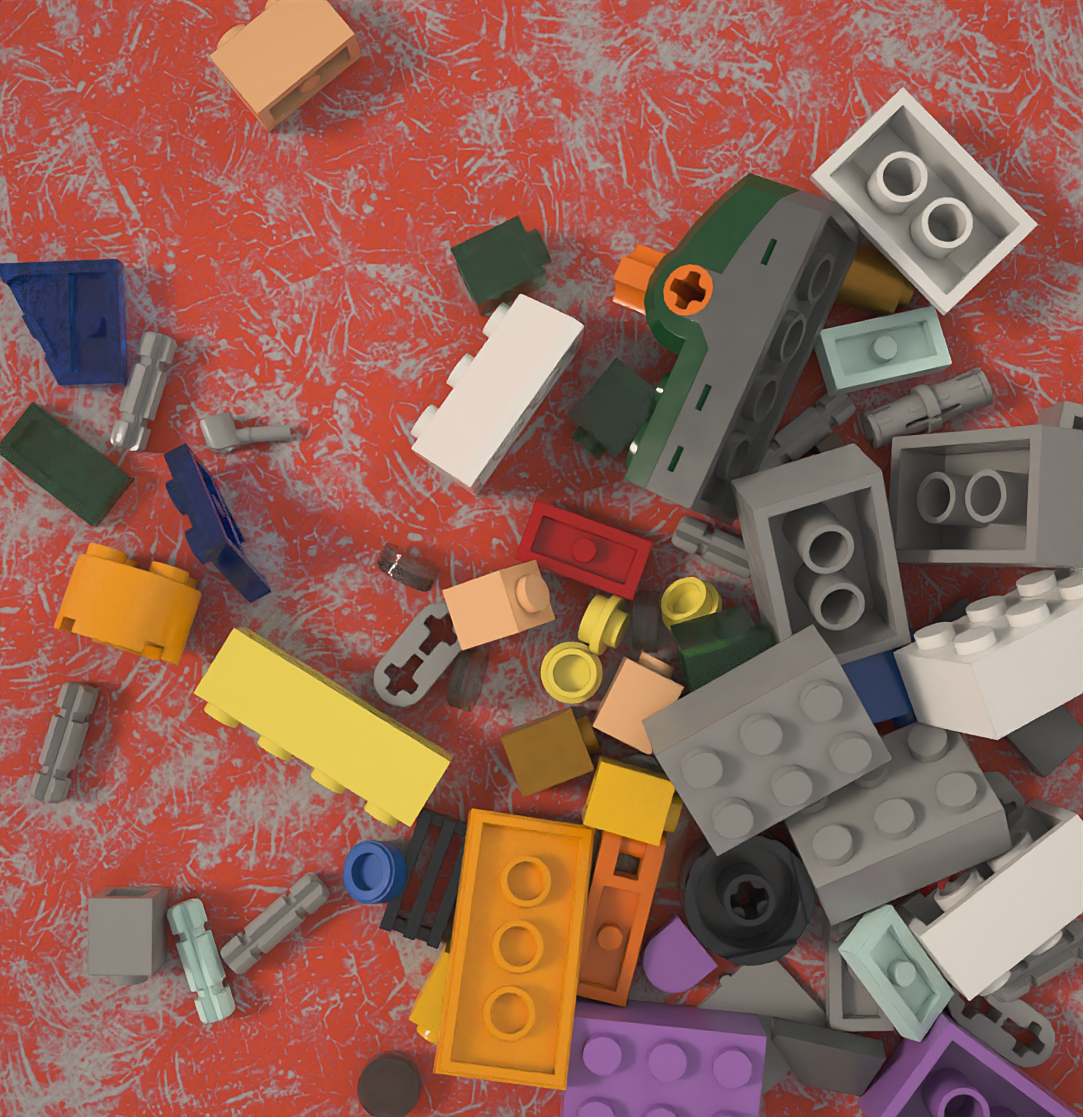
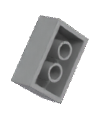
(989, 497)
(824, 552)
(765, 740)
(900, 824)

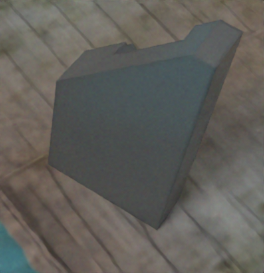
(828, 1056)

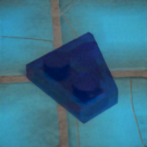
(76, 317)
(214, 530)

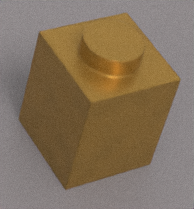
(550, 750)

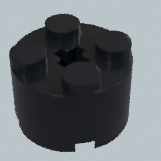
(776, 911)

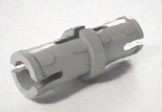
(926, 407)

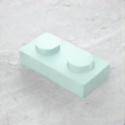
(882, 351)
(896, 971)

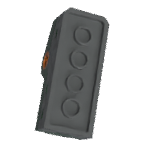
(742, 316)

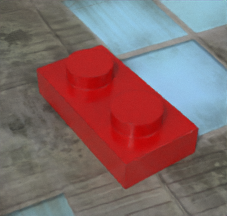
(584, 550)

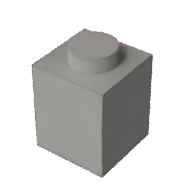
(127, 933)

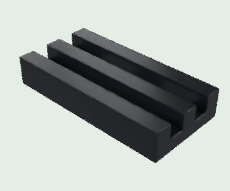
(412, 927)

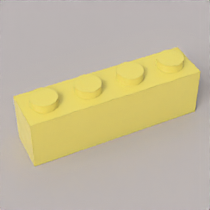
(323, 726)

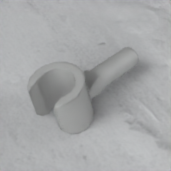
(223, 437)

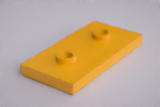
(515, 950)

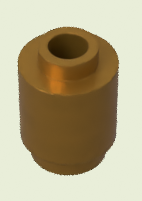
(874, 284)

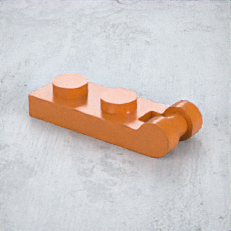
(616, 917)

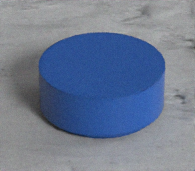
(374, 872)

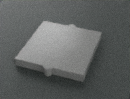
(769, 994)

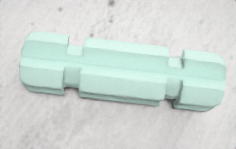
(201, 960)

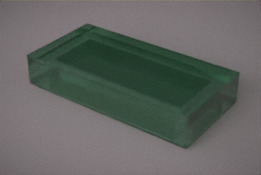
(64, 464)

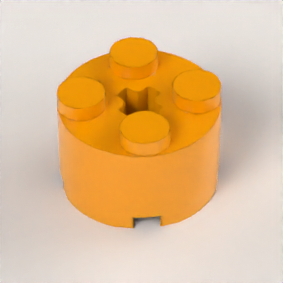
(129, 606)

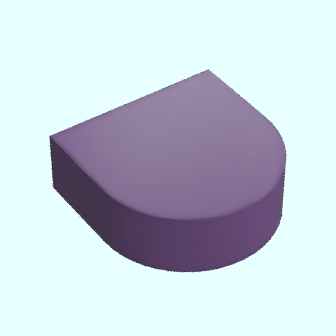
(675, 957)

